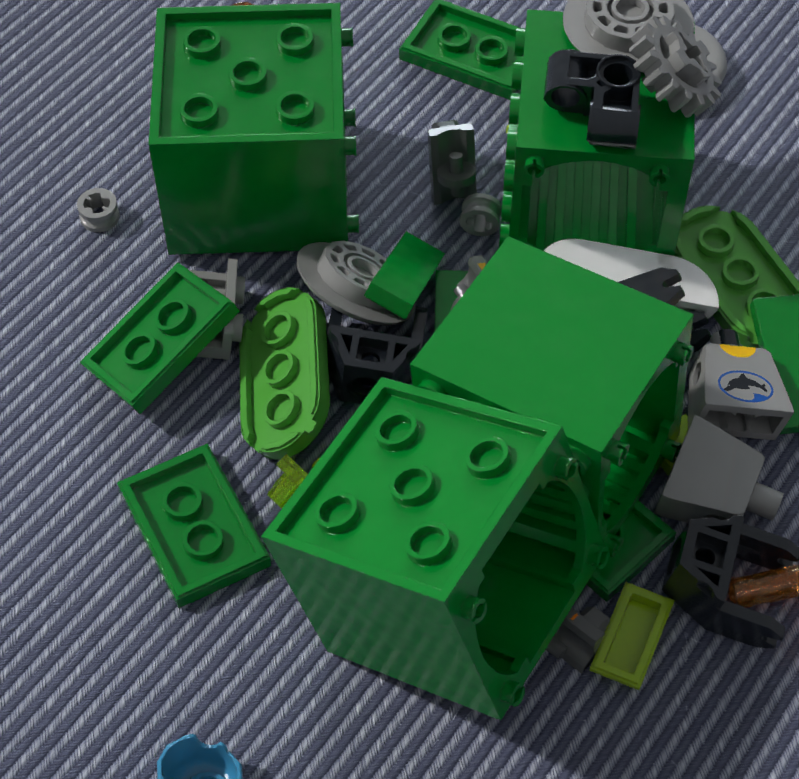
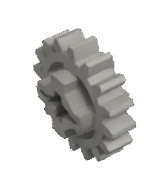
(675, 66)

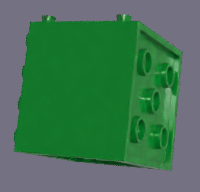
(251, 127)
(583, 191)
(574, 354)
(440, 543)

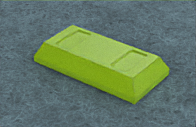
(632, 636)

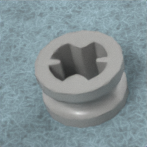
(480, 214)
(98, 221)

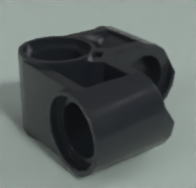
(599, 88)

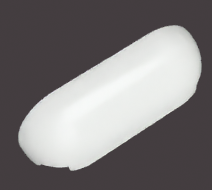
(623, 263)

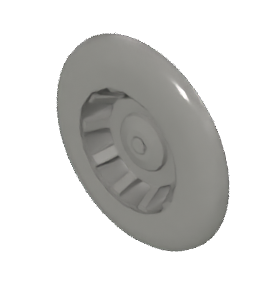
(609, 24)
(341, 275)

